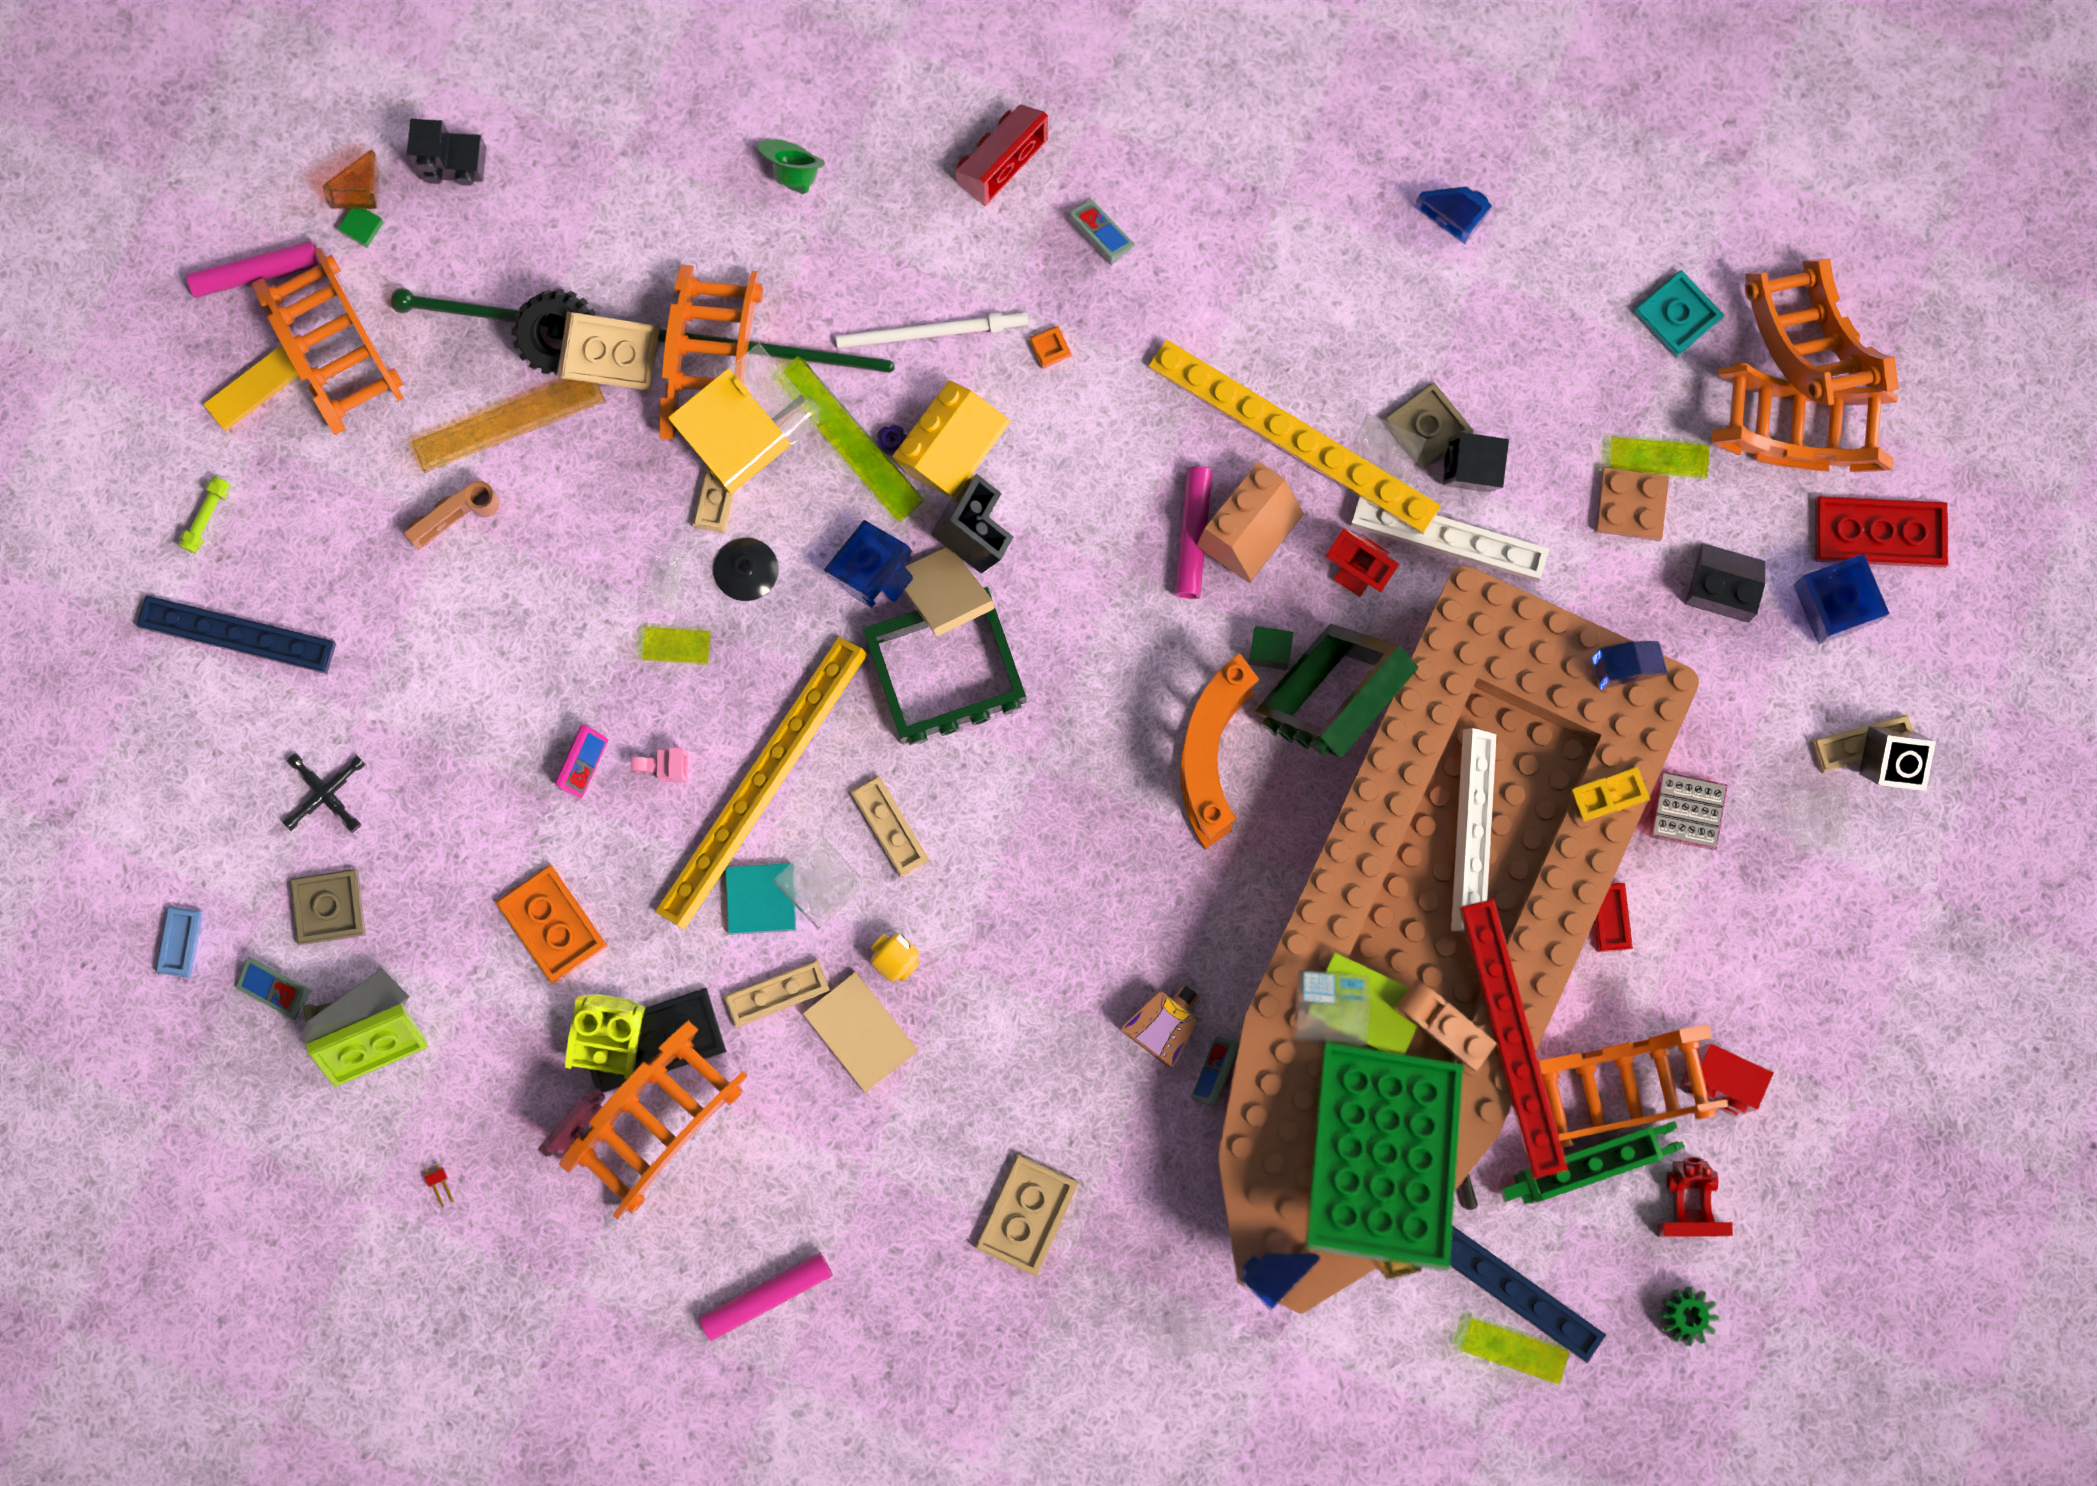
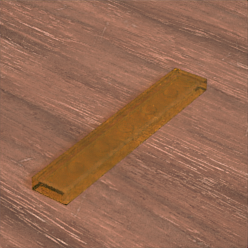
(506, 422)

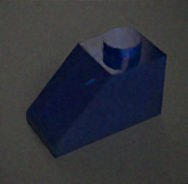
(1455, 210)
(1629, 663)
(1275, 1274)

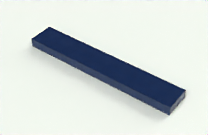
(236, 634)
(1524, 1297)

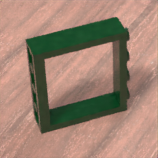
(1358, 711)
(948, 722)

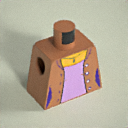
(1164, 1025)

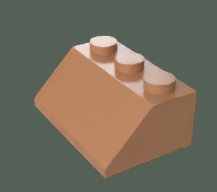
(1252, 523)

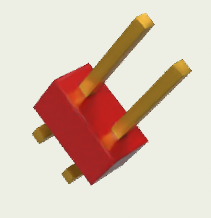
(435, 1178)

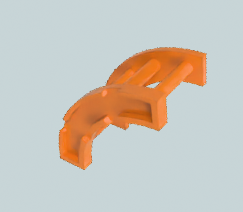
(1841, 337)
(679, 344)
(298, 345)
(1795, 453)
(1199, 772)
(1623, 1058)
(627, 1101)

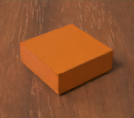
(1050, 347)

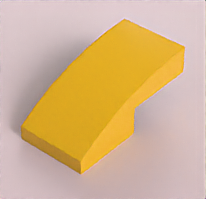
(1611, 794)

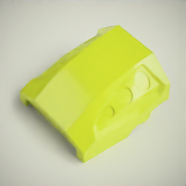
(604, 1034)

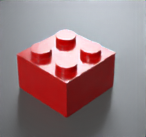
(1731, 1079)

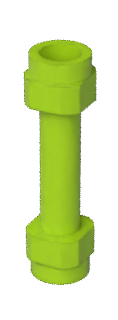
(216, 489)

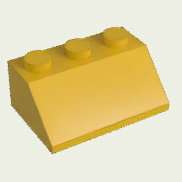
(950, 439)

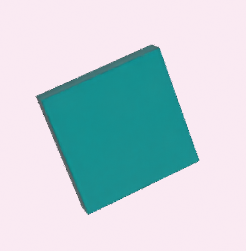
(1678, 313)
(756, 901)

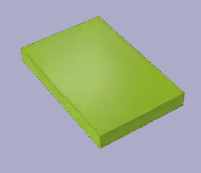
(1386, 1027)
(367, 1045)

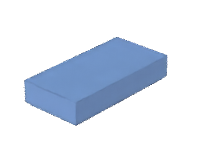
(179, 942)

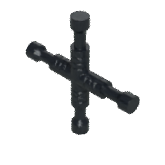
(324, 793)

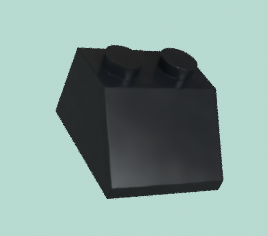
(1727, 583)

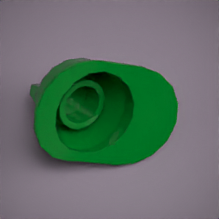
(791, 164)

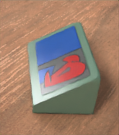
(1100, 231)
(272, 988)
(1215, 1071)

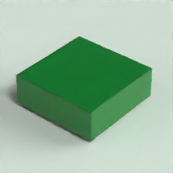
(361, 226)

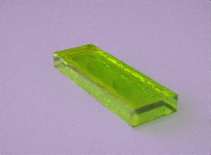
(1660, 457)
(1515, 1351)

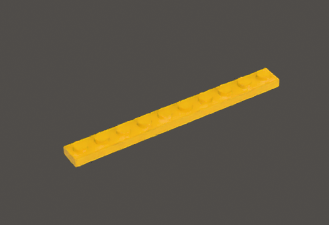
(1295, 437)
(761, 783)

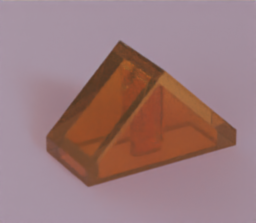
(355, 185)

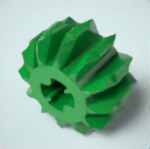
(1677, 1320)

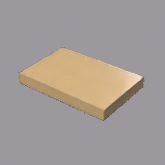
(608, 351)
(946, 591)
(860, 1032)
(1026, 1215)

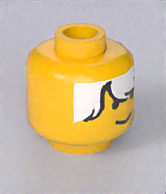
(894, 957)

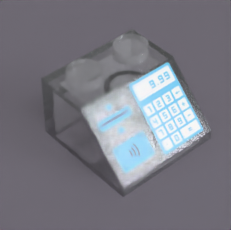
(1331, 1008)

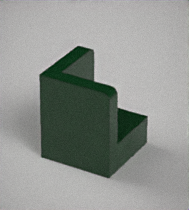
(1271, 648)

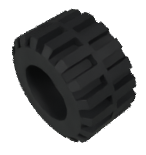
(528, 326)

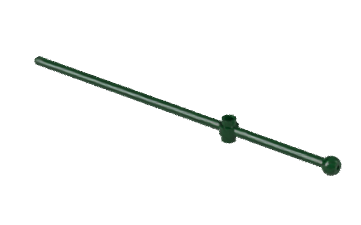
(404, 301)

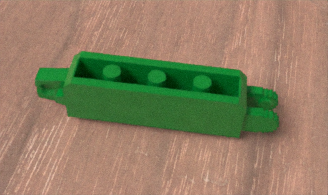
(1594, 1165)

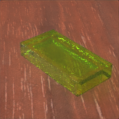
(676, 646)

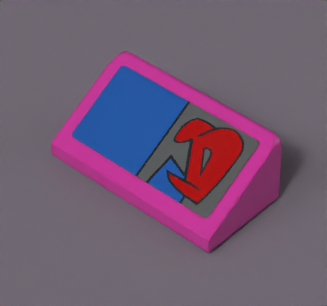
(581, 761)

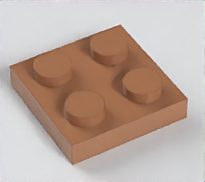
(1632, 504)

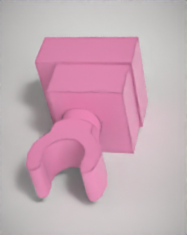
(670, 765)

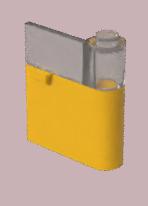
(745, 419)

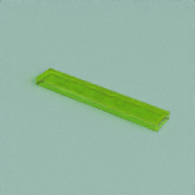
(856, 444)

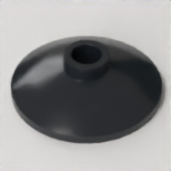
(749, 584)

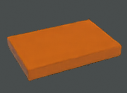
(551, 924)

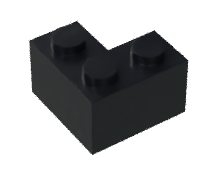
(445, 155)
(969, 529)

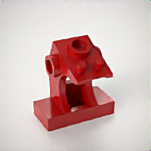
(1361, 563)
(1693, 1174)

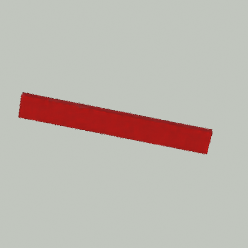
(1513, 1039)

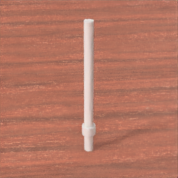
(994, 322)

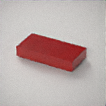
(1613, 921)

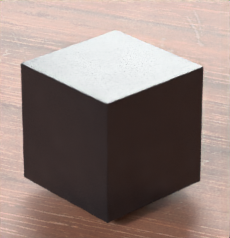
(1475, 462)
(1897, 758)

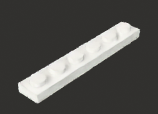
(1458, 541)
(1473, 821)

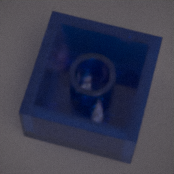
(1841, 599)

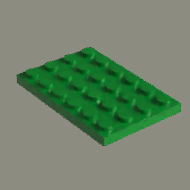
(1385, 1157)

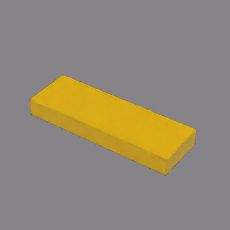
(252, 388)

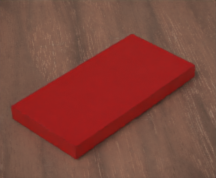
(1882, 531)

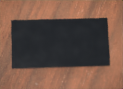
(660, 1023)

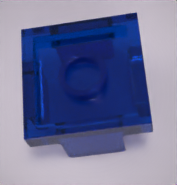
(871, 564)

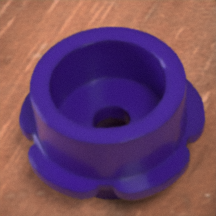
(885, 434)

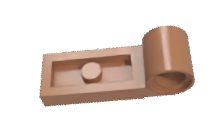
(450, 510)
(1445, 1025)

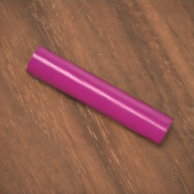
(252, 269)
(1193, 523)
(765, 1296)

